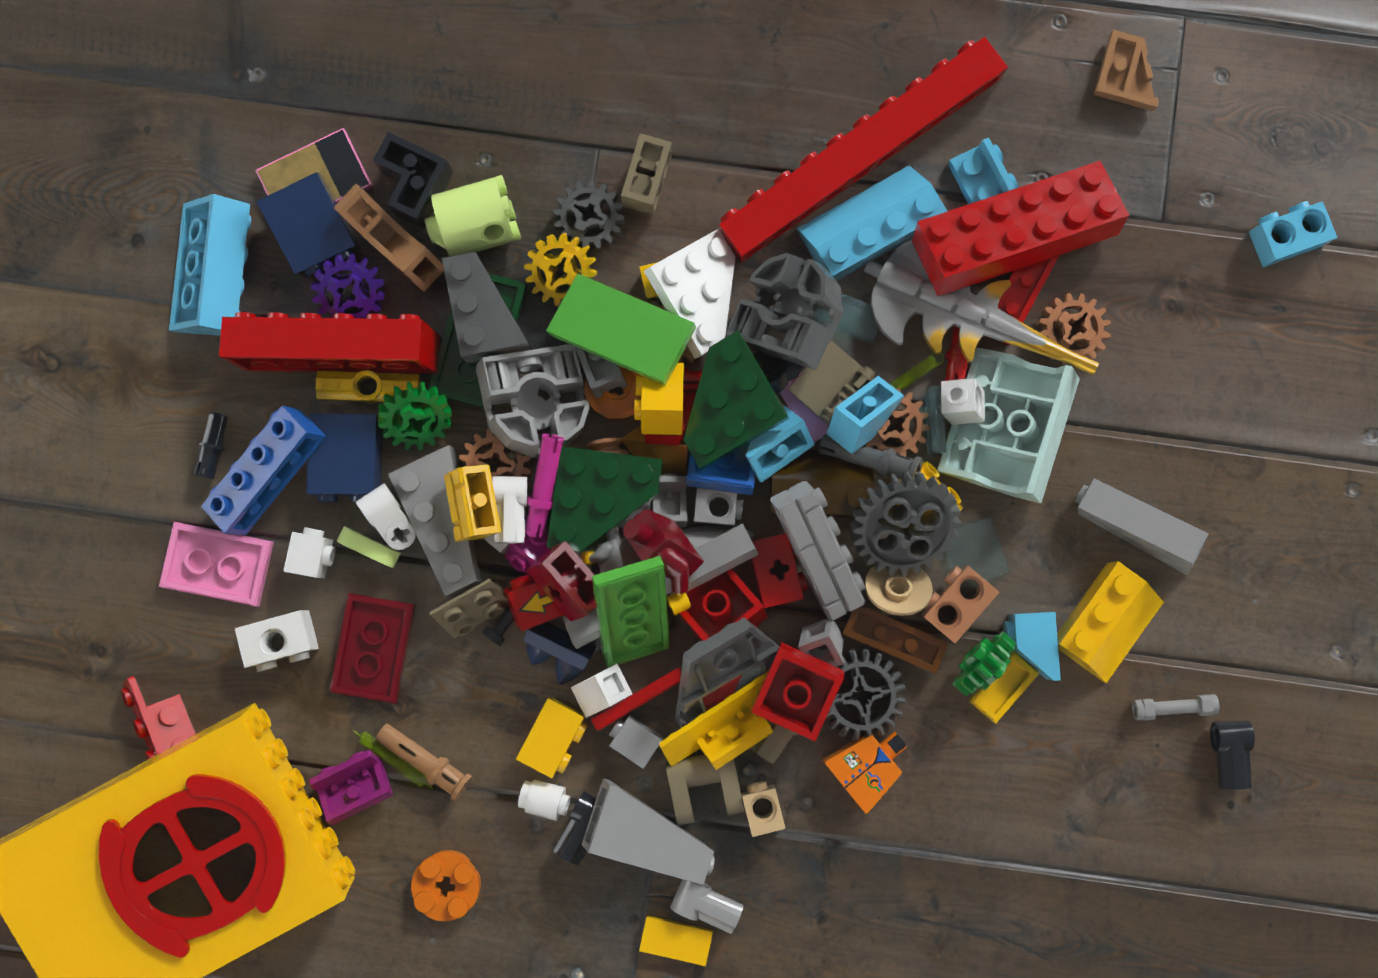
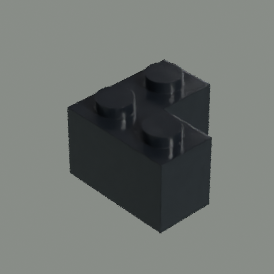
(418, 175)

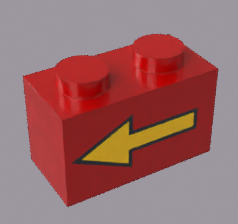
(530, 603)

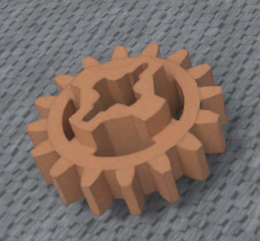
(1084, 335)
(903, 435)
(509, 468)

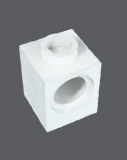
(962, 401)
(601, 691)

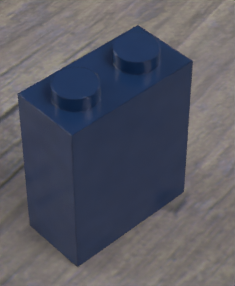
(307, 224)
(347, 459)

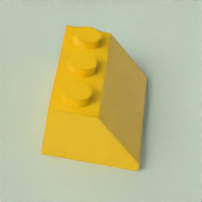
(1108, 620)

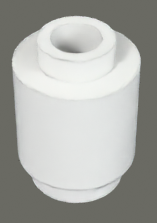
(544, 799)

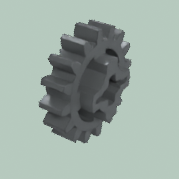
(594, 204)

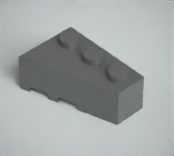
(479, 312)

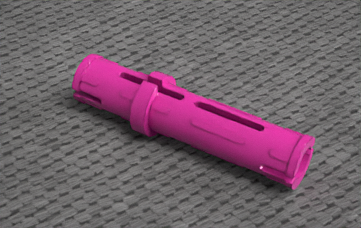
(541, 498)

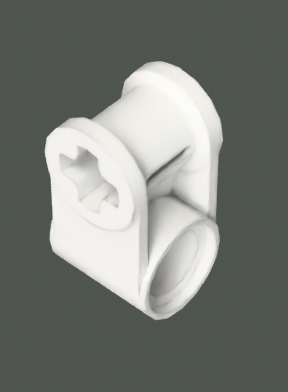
(385, 514)

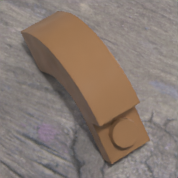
(389, 238)

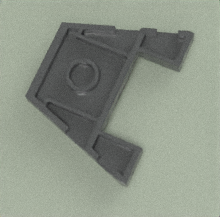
(719, 661)

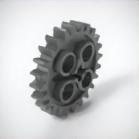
(905, 523)

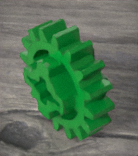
(416, 415)
(984, 663)

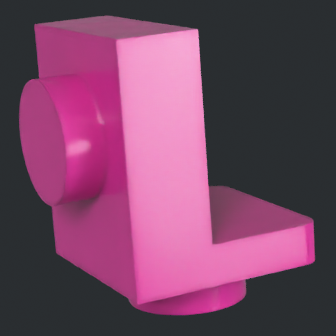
(525, 554)

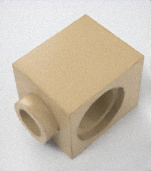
(766, 823)

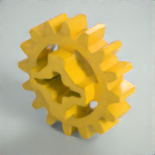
(547, 263)

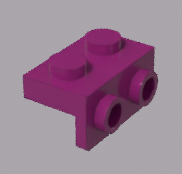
(351, 786)

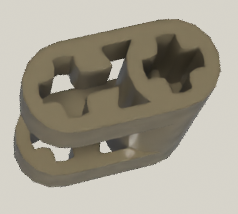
(697, 772)

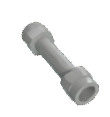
(1202, 705)

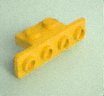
(722, 730)

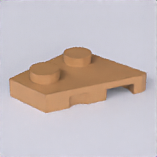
(1126, 73)

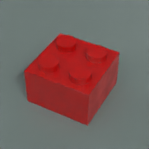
(720, 603)
(798, 691)

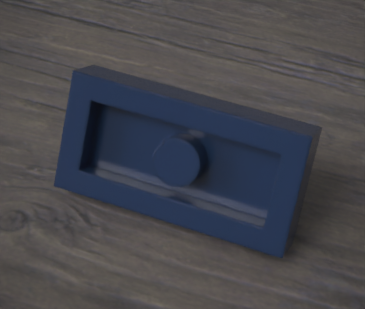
(549, 640)

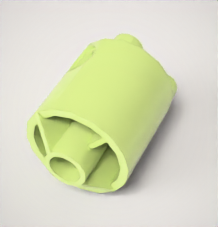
(473, 217)

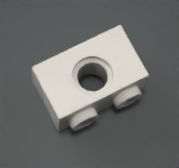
(256, 640)

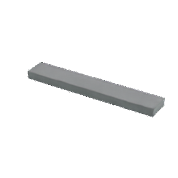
(718, 556)

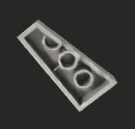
(426, 504)

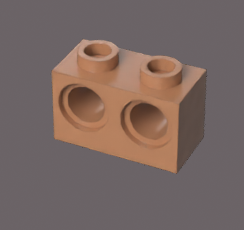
(965, 609)

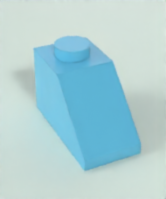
(863, 414)
(779, 446)
(1036, 641)

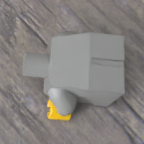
(611, 554)

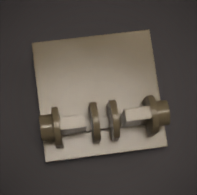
(832, 382)
(471, 608)

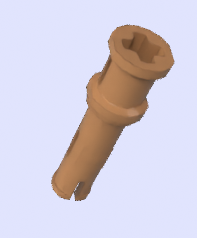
(424, 761)

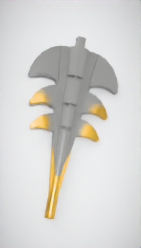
(906, 290)

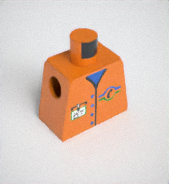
(867, 767)

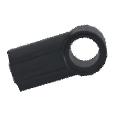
(1233, 745)
(569, 845)

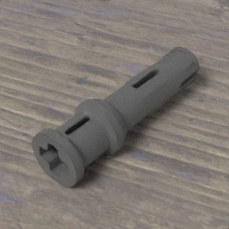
(884, 462)

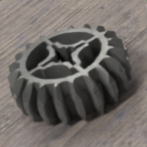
(864, 711)

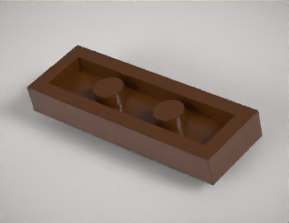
(895, 638)

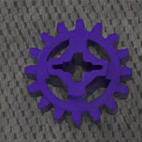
(336, 284)

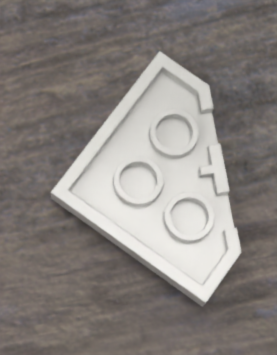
(698, 287)

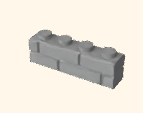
(818, 550)

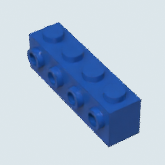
(263, 470)

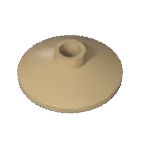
(913, 590)

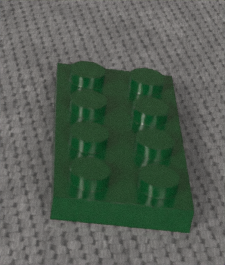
(454, 375)

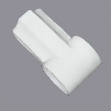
(510, 501)

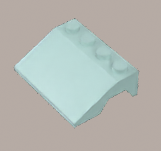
(1021, 427)

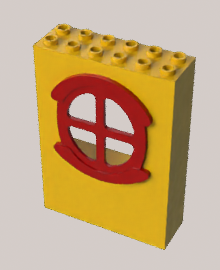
(73, 882)

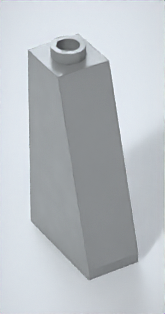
(1142, 525)
(640, 836)

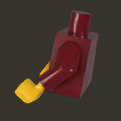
(660, 536)

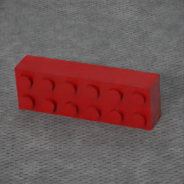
(1019, 228)
(329, 343)

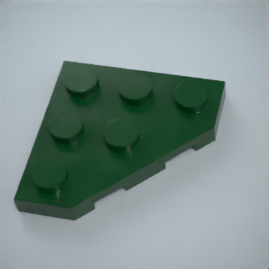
(731, 403)
(598, 493)

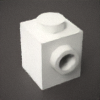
(309, 553)

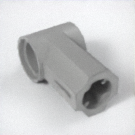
(700, 902)

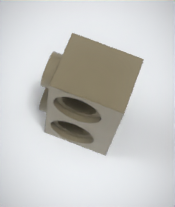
(646, 174)

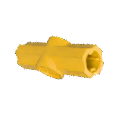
(346, 385)

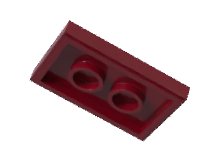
(372, 648)

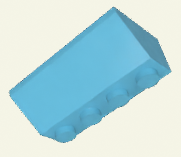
(870, 222)
(209, 264)

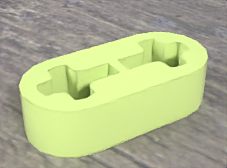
(368, 547)

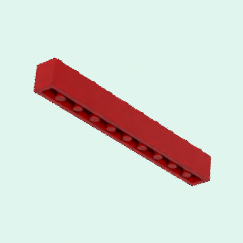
(862, 149)

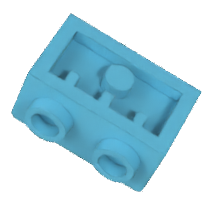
(982, 172)

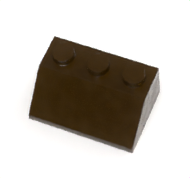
(837, 479)

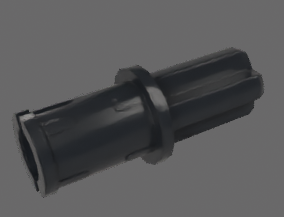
(211, 446)

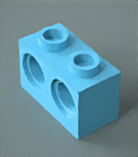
(1293, 236)

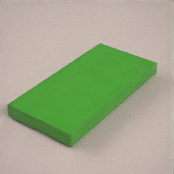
(621, 329)
(632, 611)

